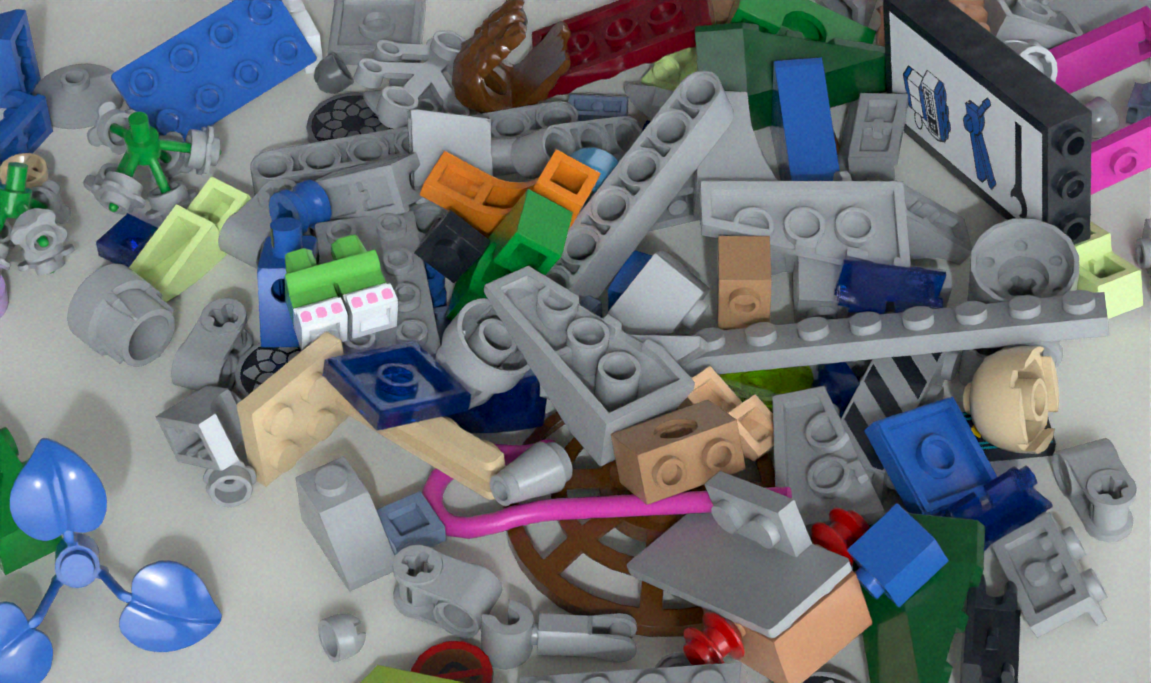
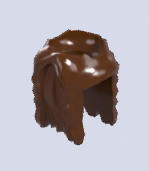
(508, 84)

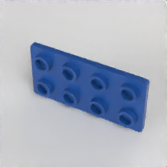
(215, 66)

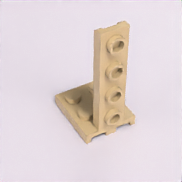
(302, 408)

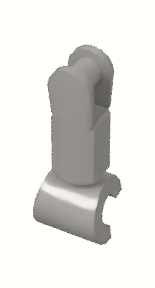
(557, 635)

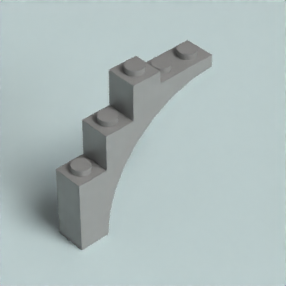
(739, 159)

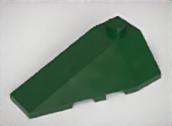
(746, 59)
(915, 639)

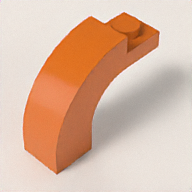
(487, 200)

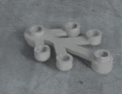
(396, 100)

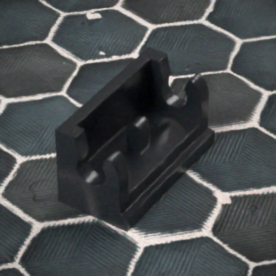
(991, 636)

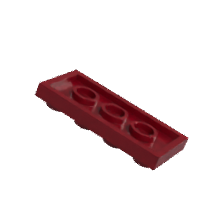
(625, 37)

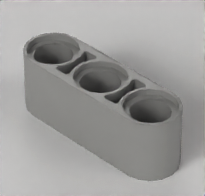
(534, 150)

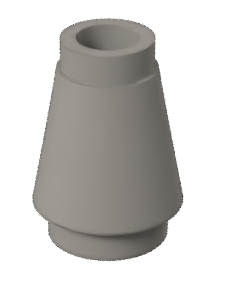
(533, 474)

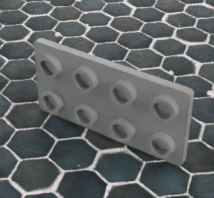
(395, 242)
(743, 558)

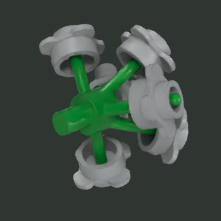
(165, 156)
(36, 225)

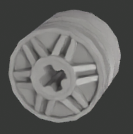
(1022, 260)

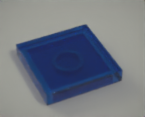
(396, 385)

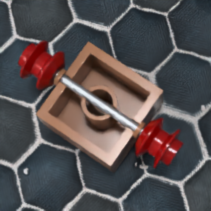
(812, 637)

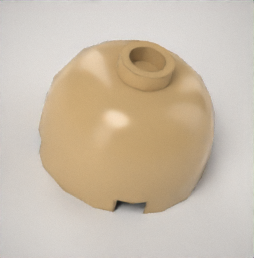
(1013, 399)

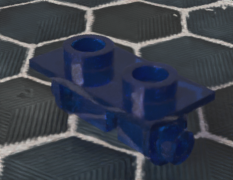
(868, 285)
(1010, 504)

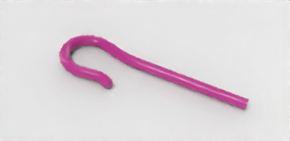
(559, 508)

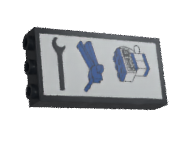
(990, 115)

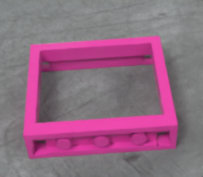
(1095, 58)

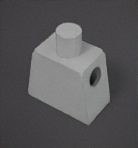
(459, 135)

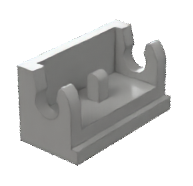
(877, 135)
(372, 188)

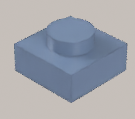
(411, 523)

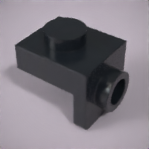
(451, 246)

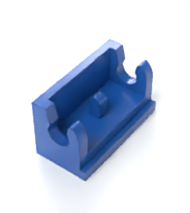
(23, 127)

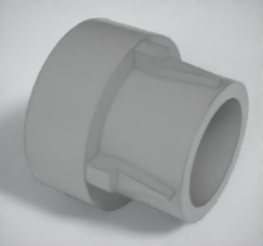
(121, 316)
(481, 352)

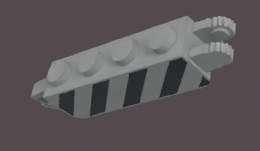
(891, 388)

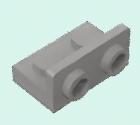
(1048, 574)

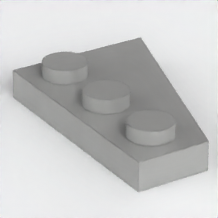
(819, 459)

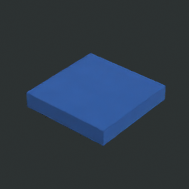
(931, 456)

